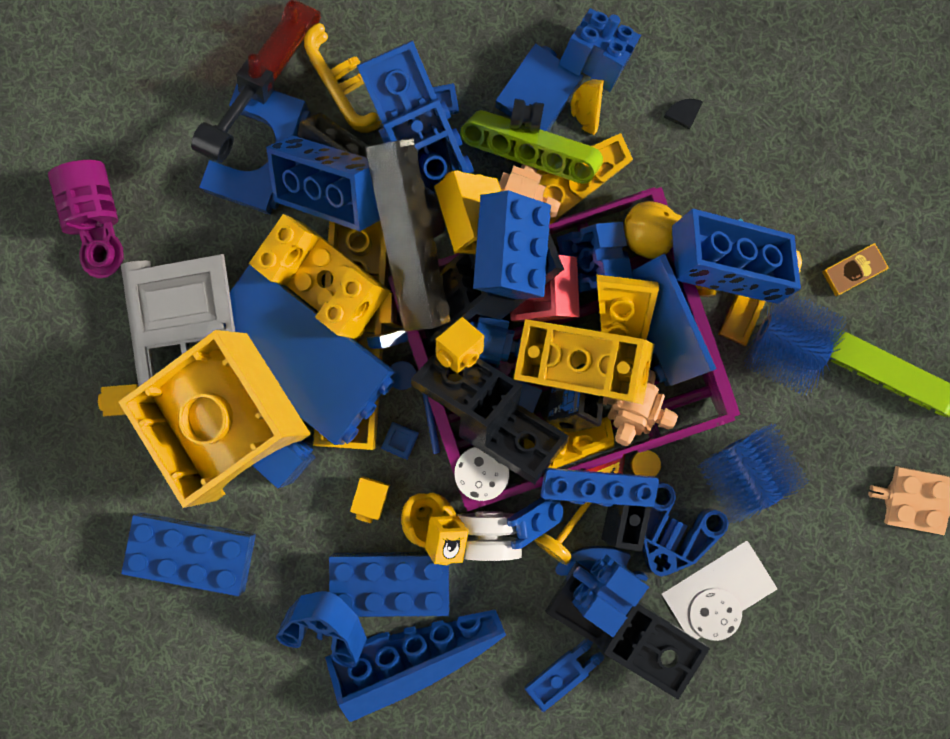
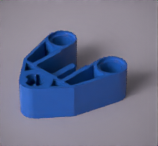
(695, 545)
(326, 616)

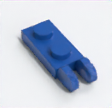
(562, 676)

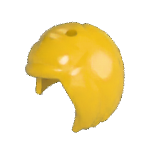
(650, 229)
(413, 521)

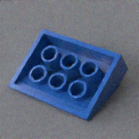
(677, 339)

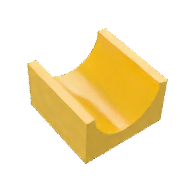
(212, 416)

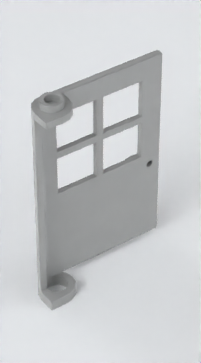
(174, 305)

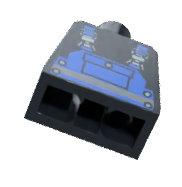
(573, 409)

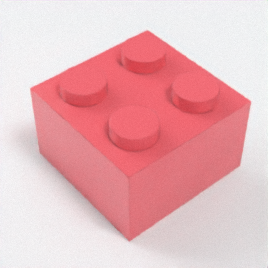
(559, 300)

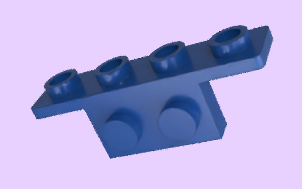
(599, 487)

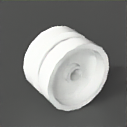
(489, 540)

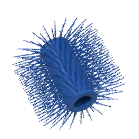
(793, 342)
(752, 473)

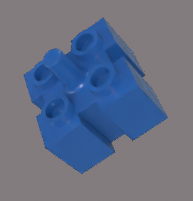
(600, 48)
(597, 252)
(607, 594)

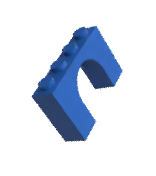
(254, 187)

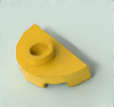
(587, 104)

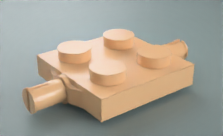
(916, 500)

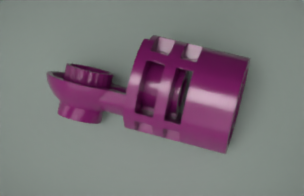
(88, 209)

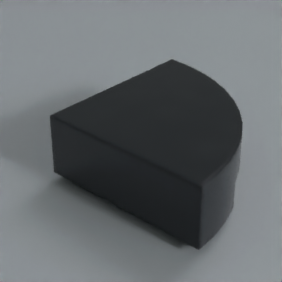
(684, 112)

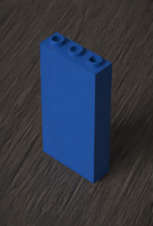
(322, 374)

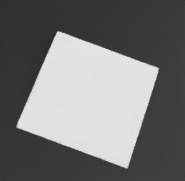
(735, 572)

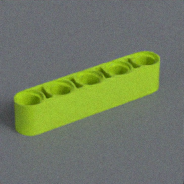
(545, 145)
(892, 372)

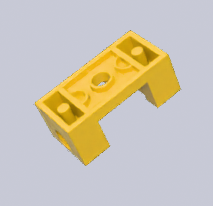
(299, 259)
(614, 366)

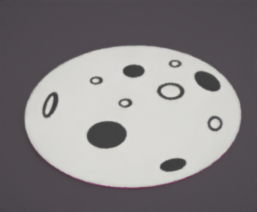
(480, 475)
(715, 614)

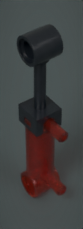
(257, 77)

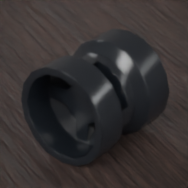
(526, 115)

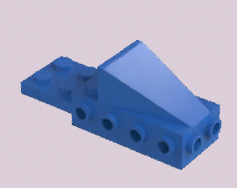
(412, 110)

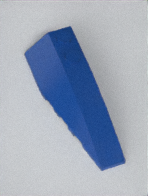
(410, 661)

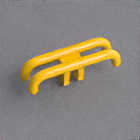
(313, 39)

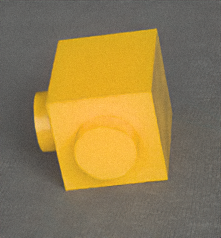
(459, 346)

